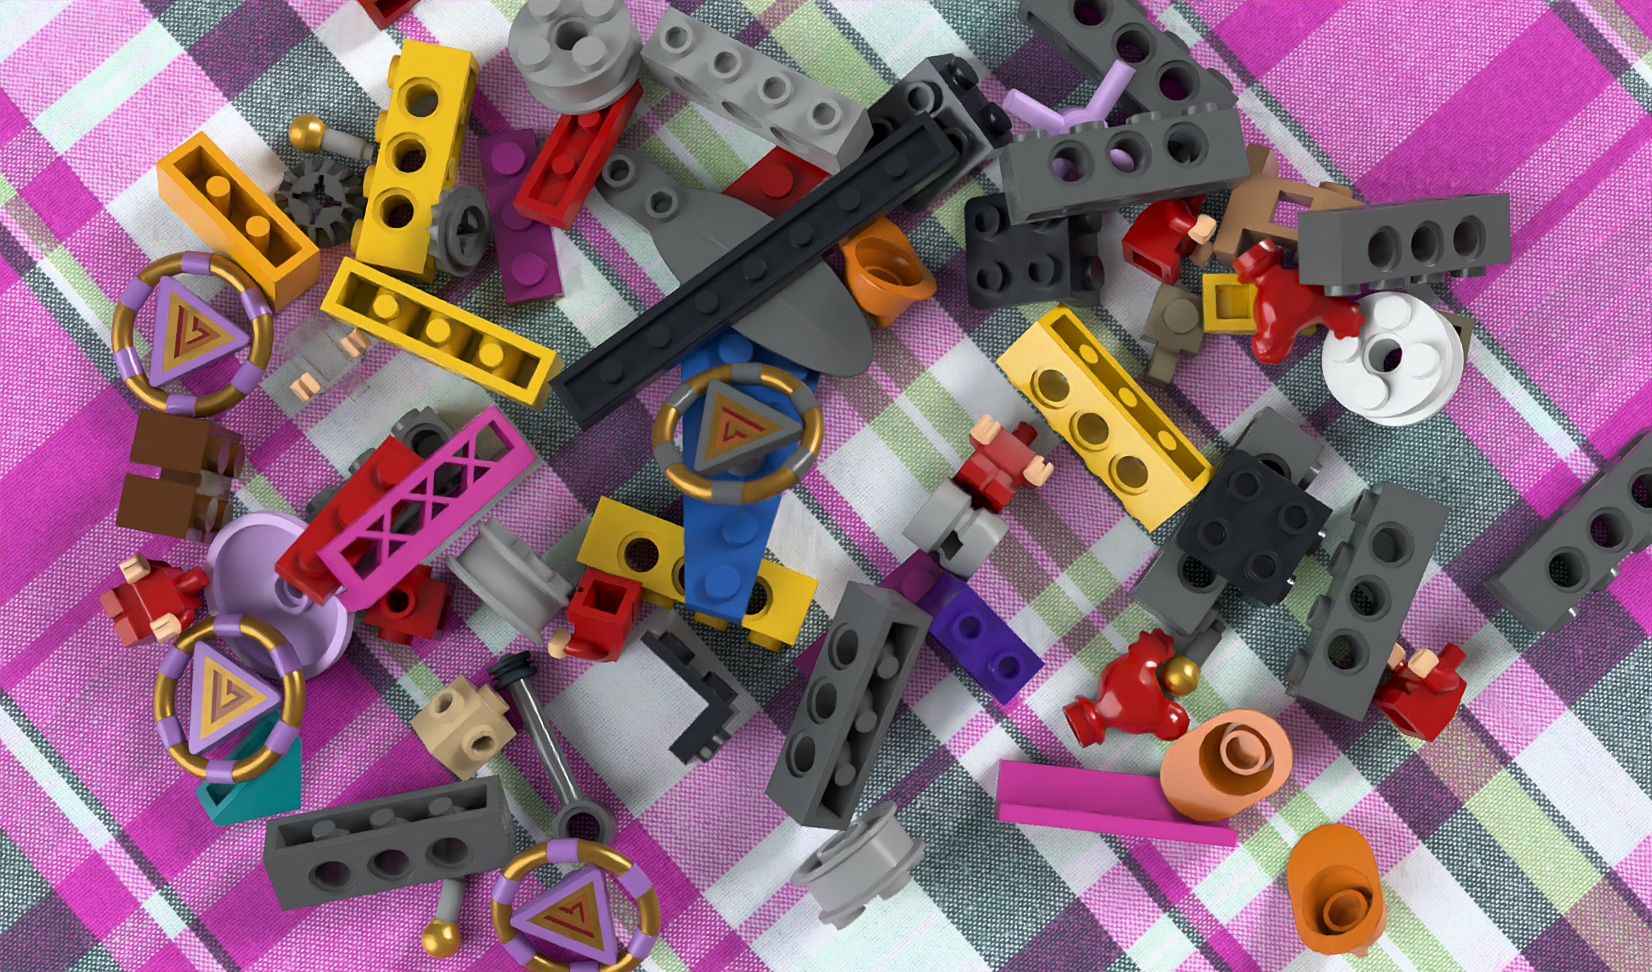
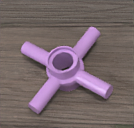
(1059, 122)

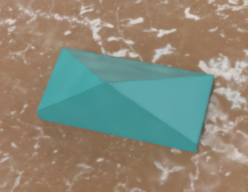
(262, 796)

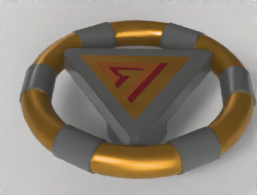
(739, 434)

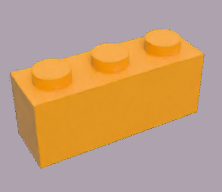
(238, 219)

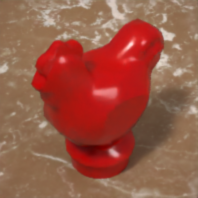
(1286, 307)
(1130, 696)

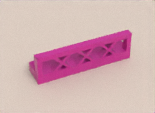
(434, 523)
(1098, 803)

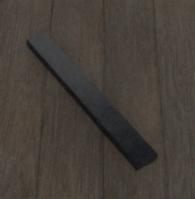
(754, 271)

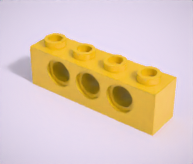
(416, 73)
(442, 334)
(1133, 420)
(619, 527)

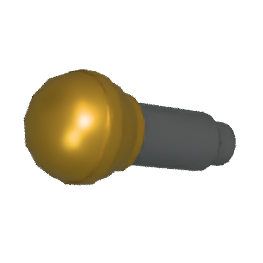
(1182, 673)

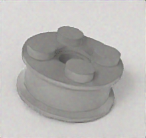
(576, 53)
(512, 579)
(859, 865)

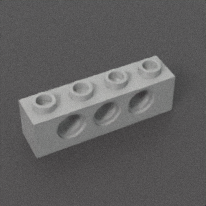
(757, 92)

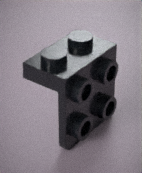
(950, 95)
(1031, 259)
(1253, 529)
(706, 733)

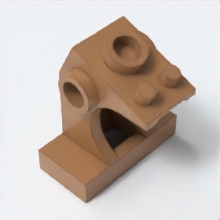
(1255, 201)

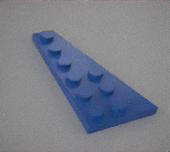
(729, 541)

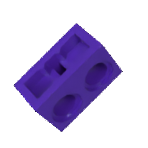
(978, 639)

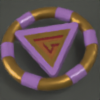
(191, 334)
(228, 698)
(575, 910)

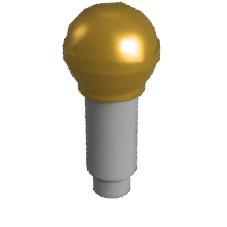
(312, 135)
(442, 935)

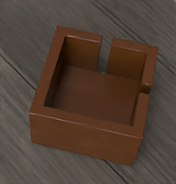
(193, 482)

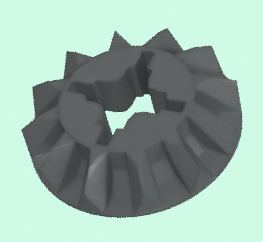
(341, 185)
(459, 251)

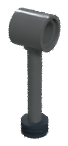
(514, 673)

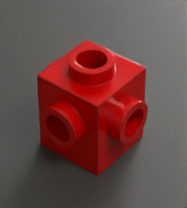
(424, 615)

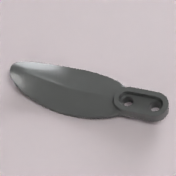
(806, 322)

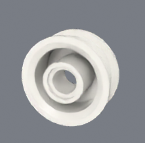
(1418, 385)

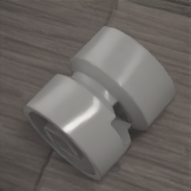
(956, 529)

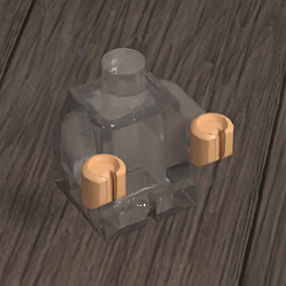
(325, 357)

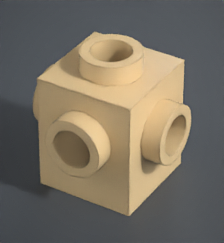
(464, 726)

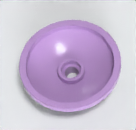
(245, 582)

